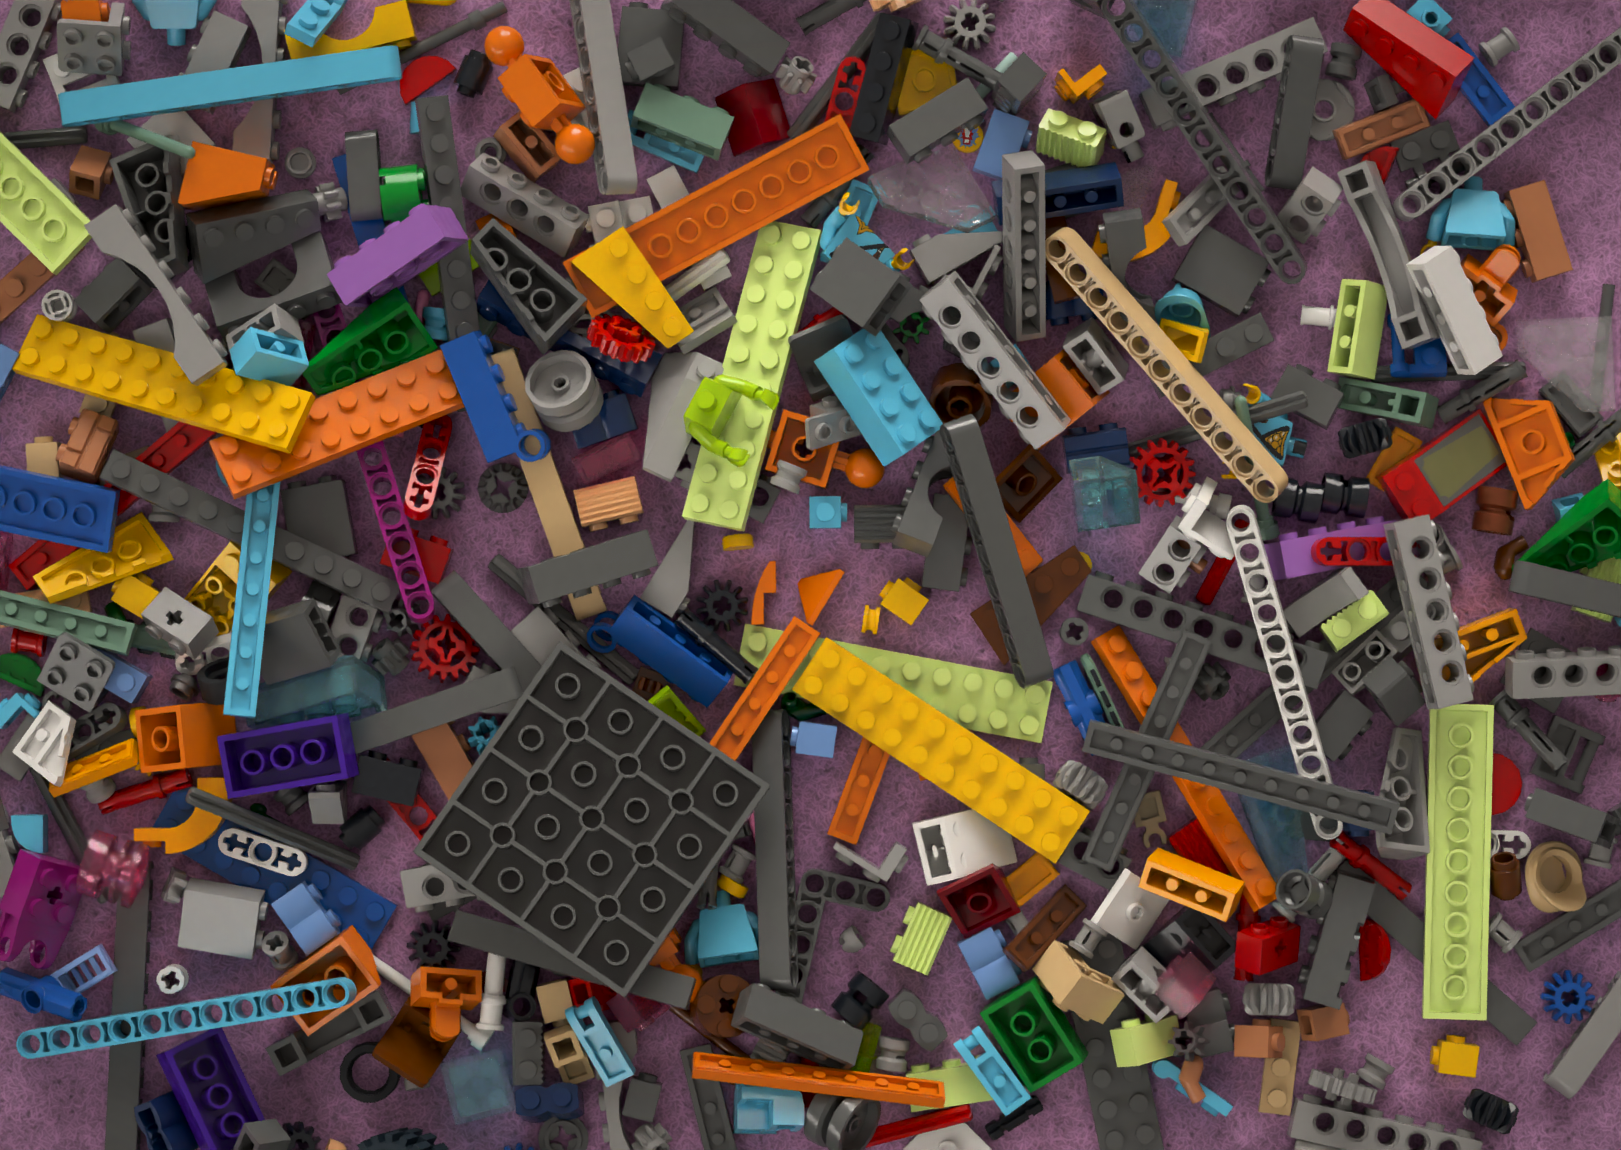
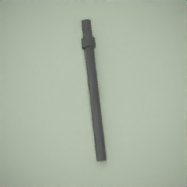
(475, 20)

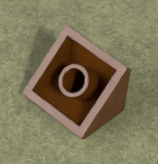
(1026, 482)

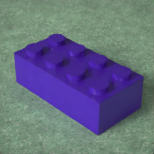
(288, 755)
(210, 1089)

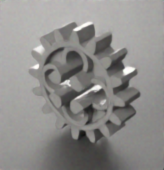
(1348, 1087)

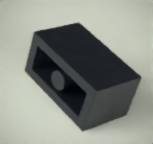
(388, 779)

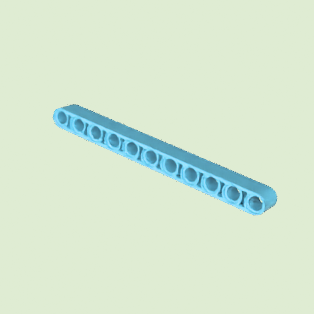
(230, 86)
(171, 1018)

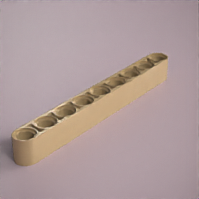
(547, 485)

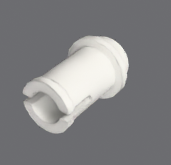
(1318, 316)

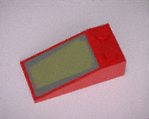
(1444, 468)

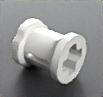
(181, 974)

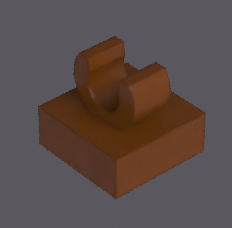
(648, 683)

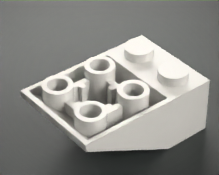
(960, 845)

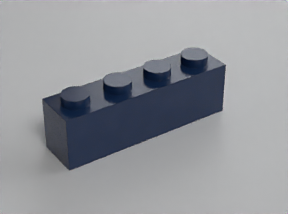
(1075, 191)

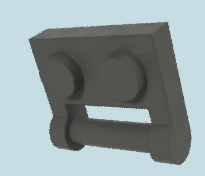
(1566, 737)

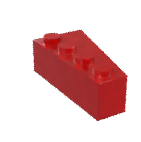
(1410, 53)

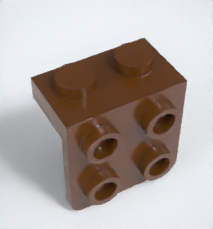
(409, 1046)

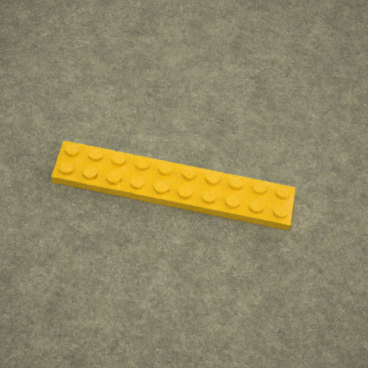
(155, 383)
(941, 750)

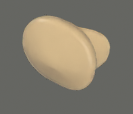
(1546, 878)

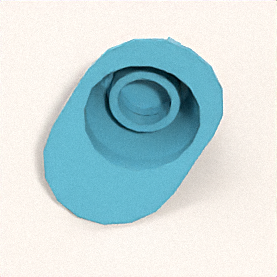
(1182, 306)

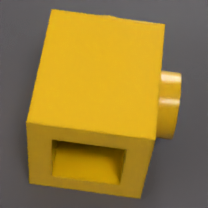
(134, 592)
(903, 599)
(1455, 1056)

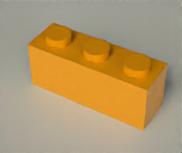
(1191, 884)

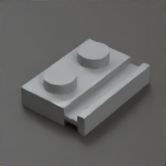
(707, 317)

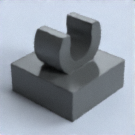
(1382, 92)

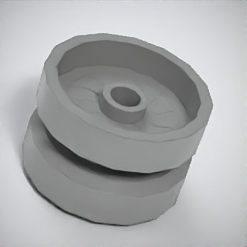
(564, 390)

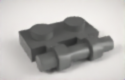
(1424, 147)

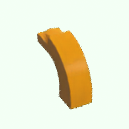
(1155, 231)
(192, 832)

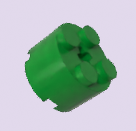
(401, 191)

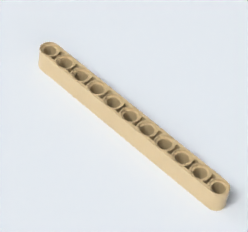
(1180, 371)

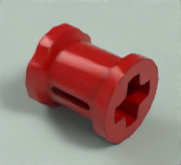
(28, 642)

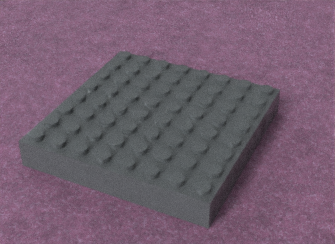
(592, 819)

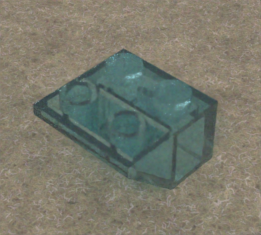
(1103, 493)

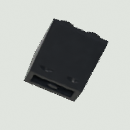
(1193, 933)

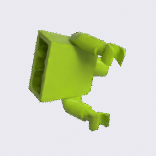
(713, 407)

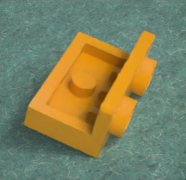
(1086, 86)

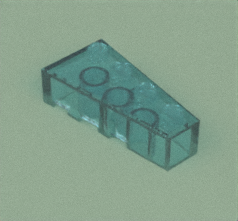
(334, 690)
(1275, 826)

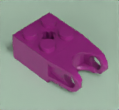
(38, 907)

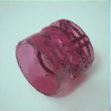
(107, 867)

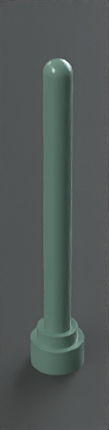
(146, 136)
(1267, 525)

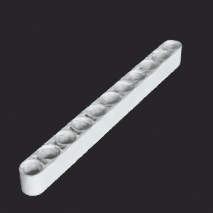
(1277, 657)

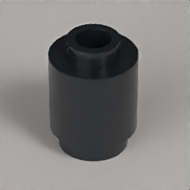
(473, 74)
(361, 828)

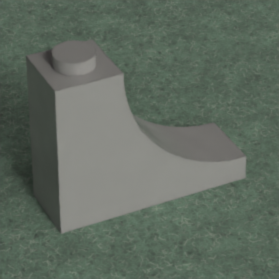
(1323, 600)

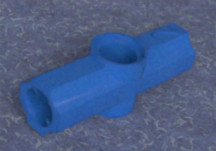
(1078, 697)
(42, 994)

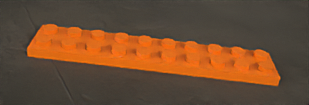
(737, 204)

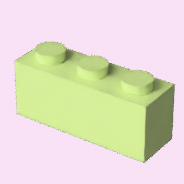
(1358, 329)
(959, 1081)

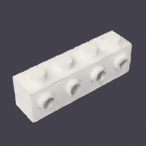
(1454, 309)

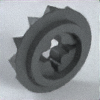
(517, 490)
(551, 1129)

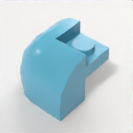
(766, 1110)

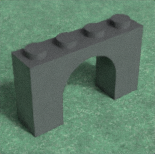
(306, 294)

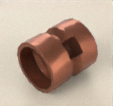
(1495, 510)

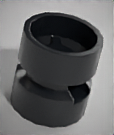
(1345, 495)
(1299, 500)
(854, 1010)

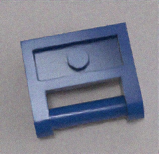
(1428, 359)

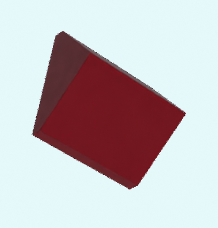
(756, 114)
(979, 900)

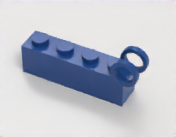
(486, 400)
(664, 648)

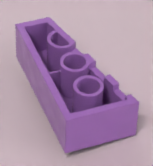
(1293, 558)

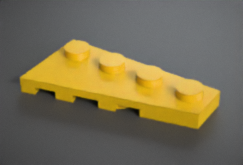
(630, 281)
(133, 551)

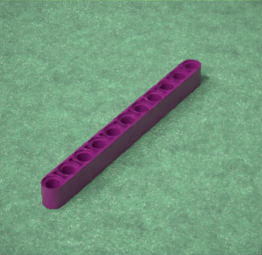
(386, 503)

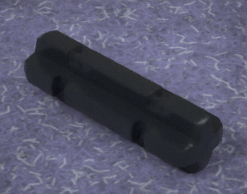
(1020, 1115)

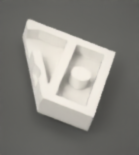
(48, 743)

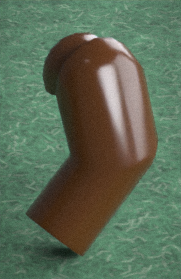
(1506, 555)

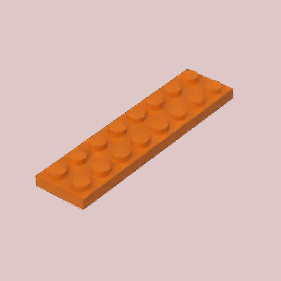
(345, 423)

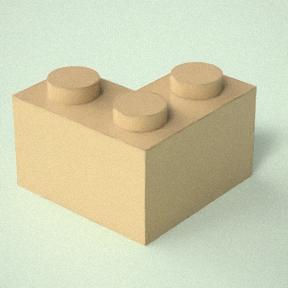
(1076, 984)

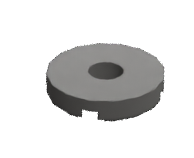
(1343, 109)

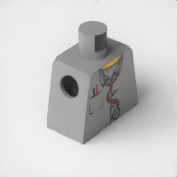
(1111, 113)

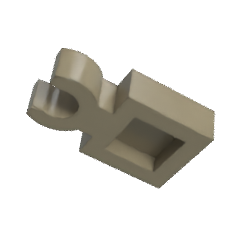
(1149, 815)

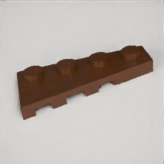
(1048, 588)

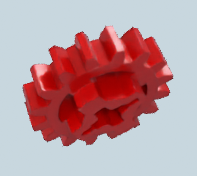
(620, 338)
(1170, 464)
(431, 648)

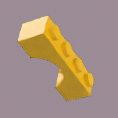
(389, 27)

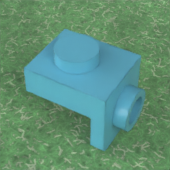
(12, 708)

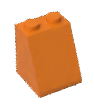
(224, 178)
(1067, 387)
(181, 736)

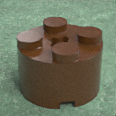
(958, 393)
(706, 1005)

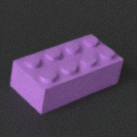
(397, 255)

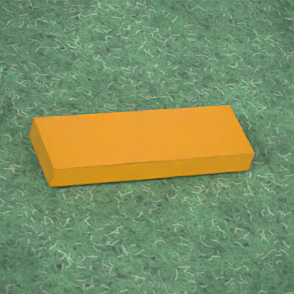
(97, 766)

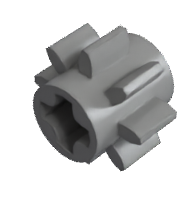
(796, 75)
(330, 201)
(651, 1138)

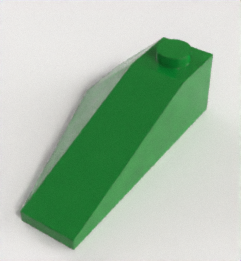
(373, 342)
(1584, 534)

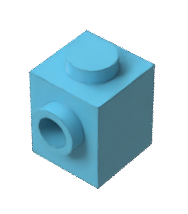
(1431, 15)
(826, 512)

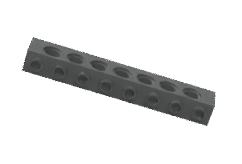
(1093, 604)

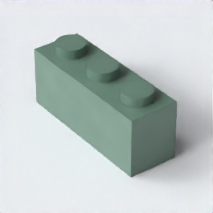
(682, 120)

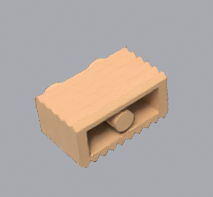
(608, 503)

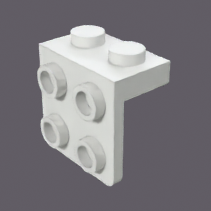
(1202, 525)

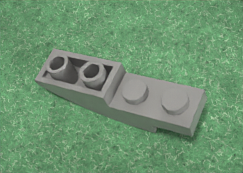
(1390, 641)

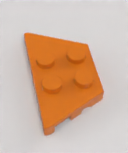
(1531, 444)

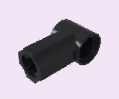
(521, 985)

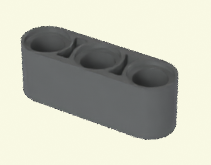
(363, 177)

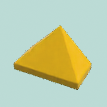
(1188, 338)

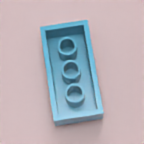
(879, 394)

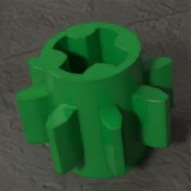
(919, 329)

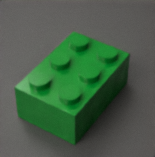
(1034, 1034)

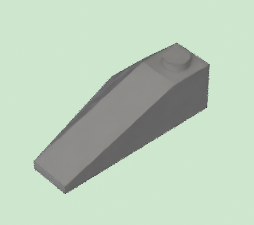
(670, 396)
(1405, 783)

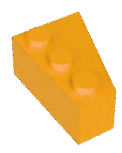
(1487, 641)

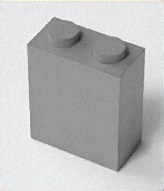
(222, 918)

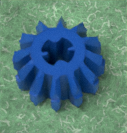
(1568, 1008)

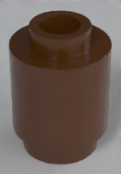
(1505, 876)

